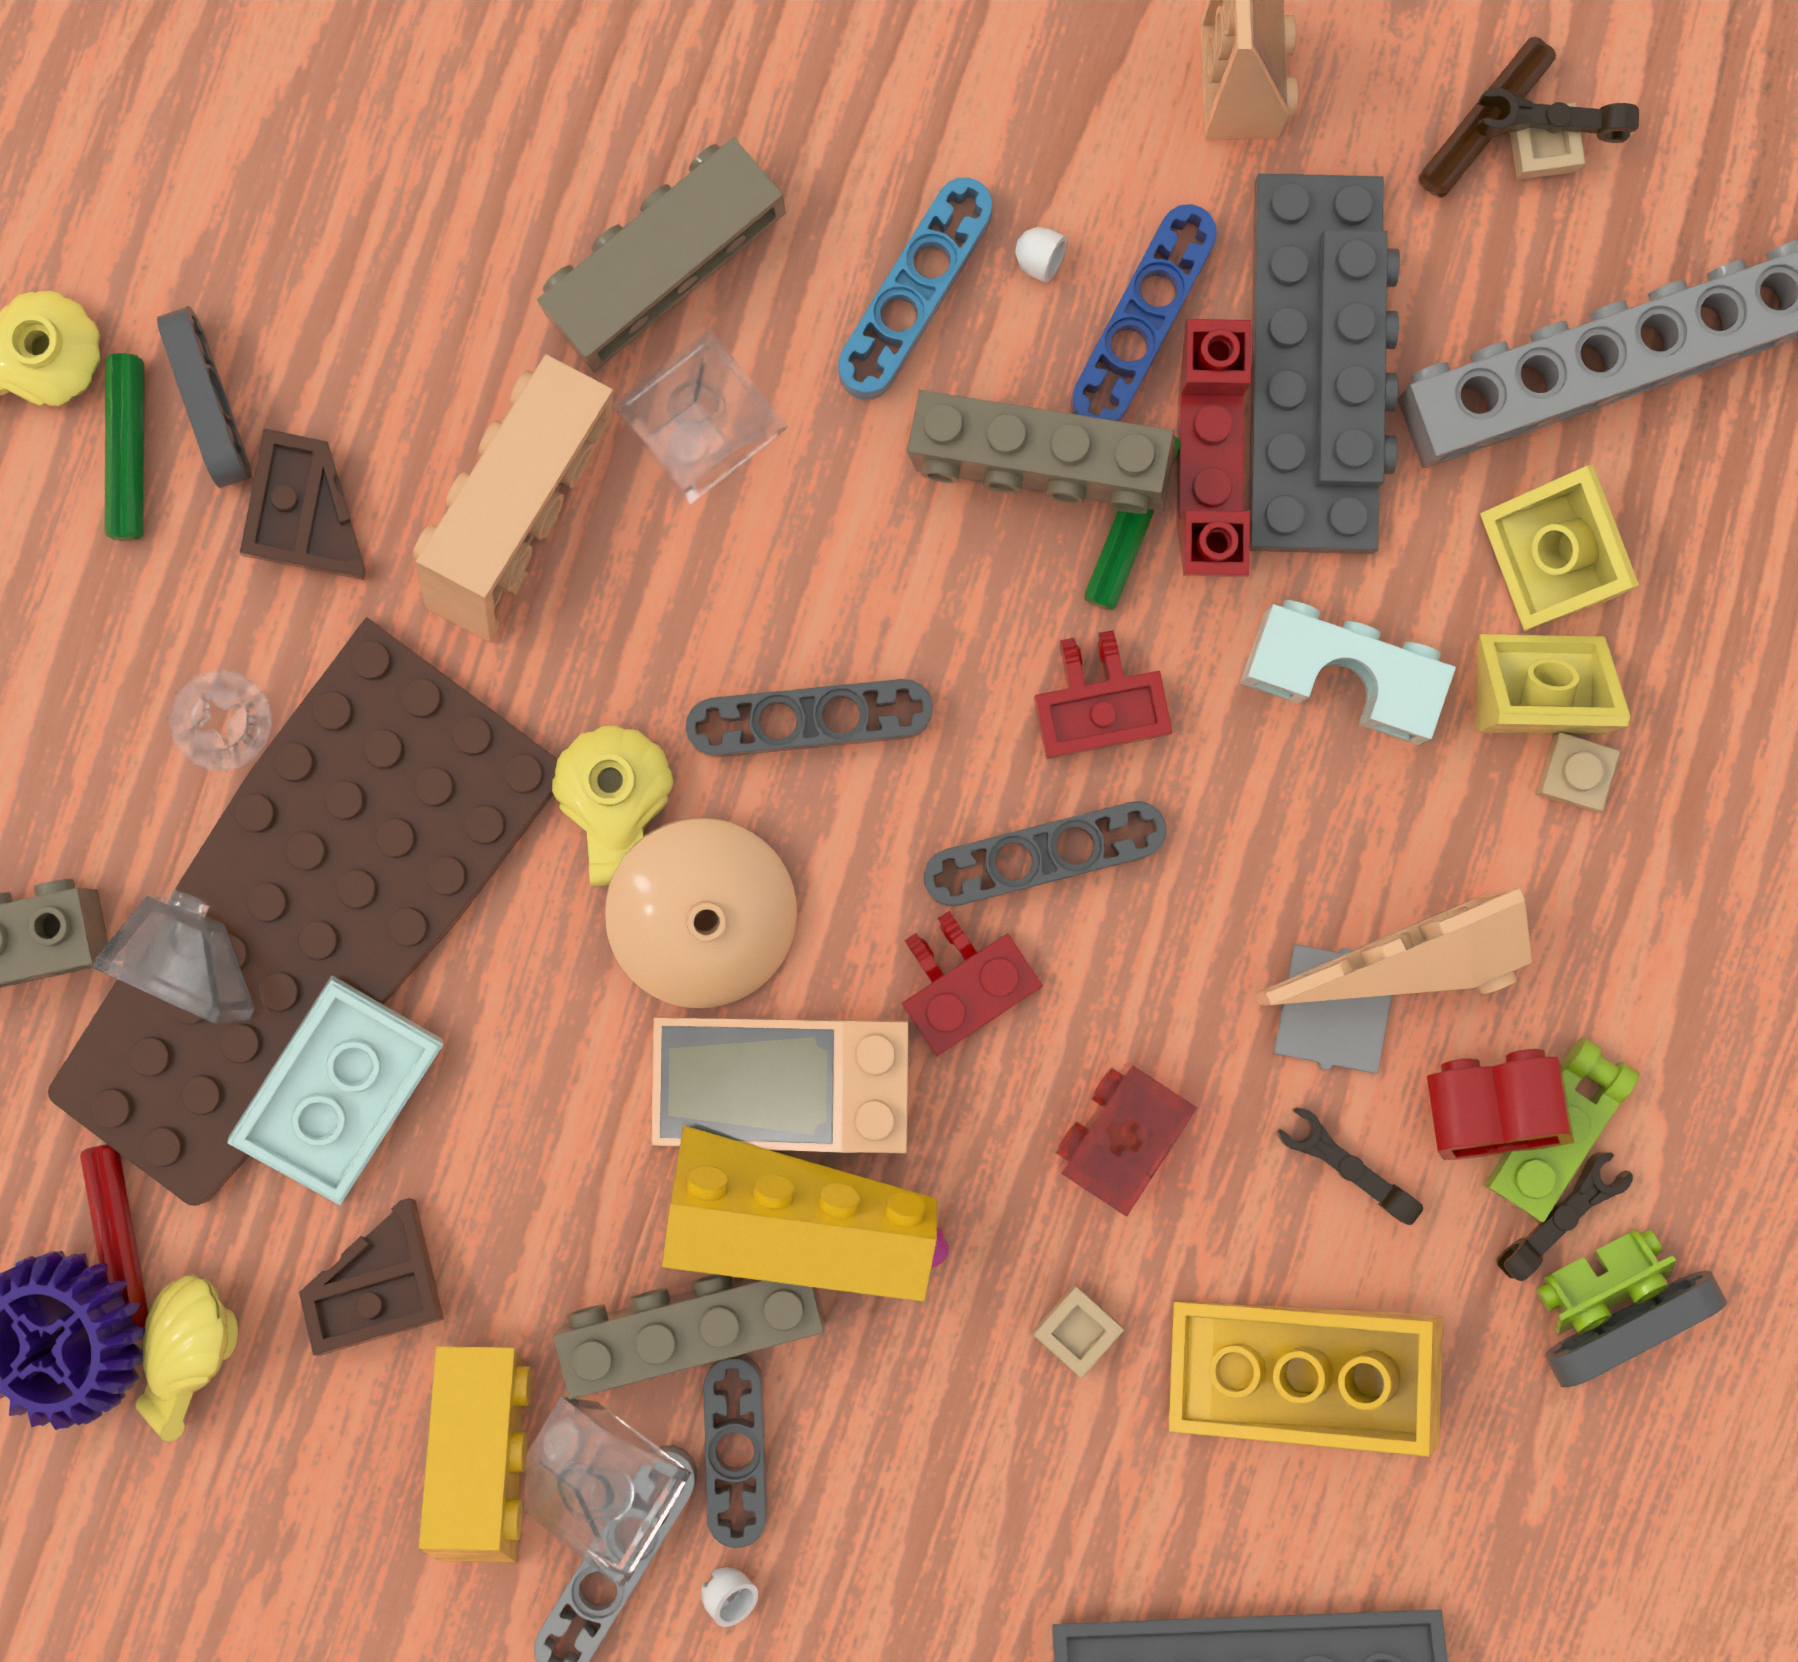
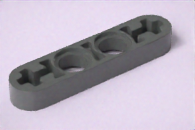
(810, 727)
(1042, 846)

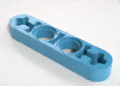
(921, 292)

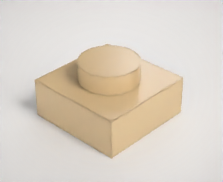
(1546, 154)
(1577, 772)
(1077, 1331)

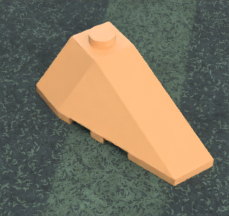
(1453, 950)

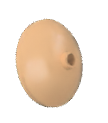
(694, 869)

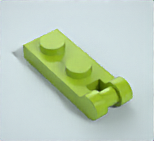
(1538, 1177)

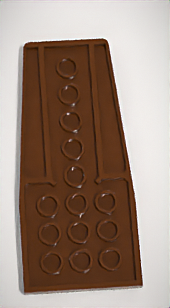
(332, 859)

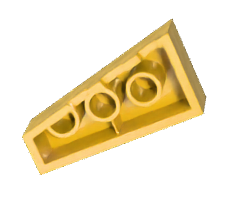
(795, 1221)

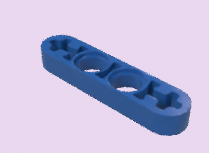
(1137, 315)

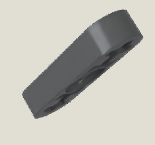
(204, 397)
(1636, 1329)
(752, 1497)

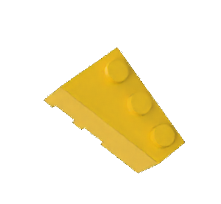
(475, 1455)

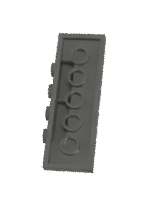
(1320, 363)
(1284, 1638)

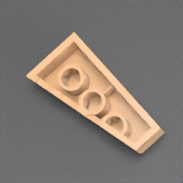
(511, 495)

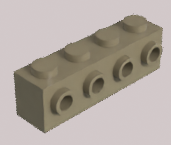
(661, 253)
(1041, 451)
(50, 933)
(682, 1330)

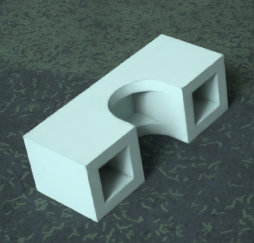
(1401, 684)

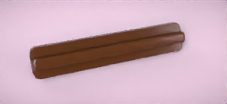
(1466, 142)

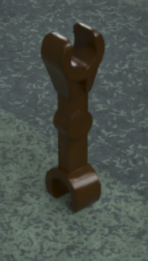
(1610, 122)
(1349, 1167)
(1525, 1255)

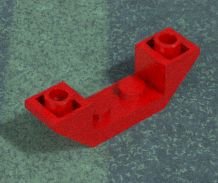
(1210, 458)

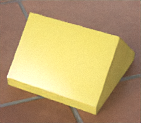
(1559, 548)
(1548, 685)

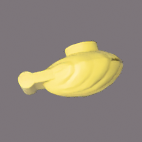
(47, 348)
(586, 788)
(182, 1350)

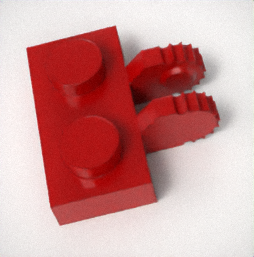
(1101, 712)
(969, 993)

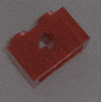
(1124, 1174)

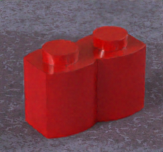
(1499, 1106)

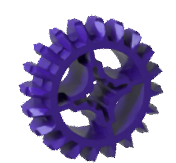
(65, 1340)

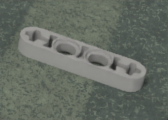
(589, 1637)

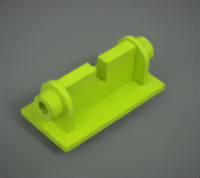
(1629, 1273)

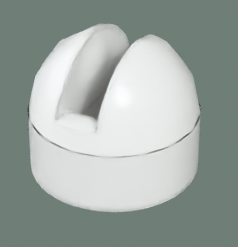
(1041, 252)
(732, 1584)

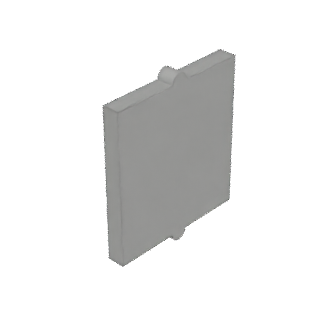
(1332, 1031)

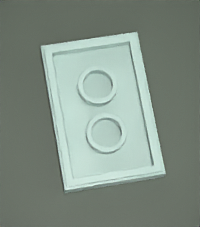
(335, 1090)

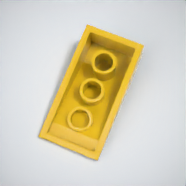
(1307, 1376)

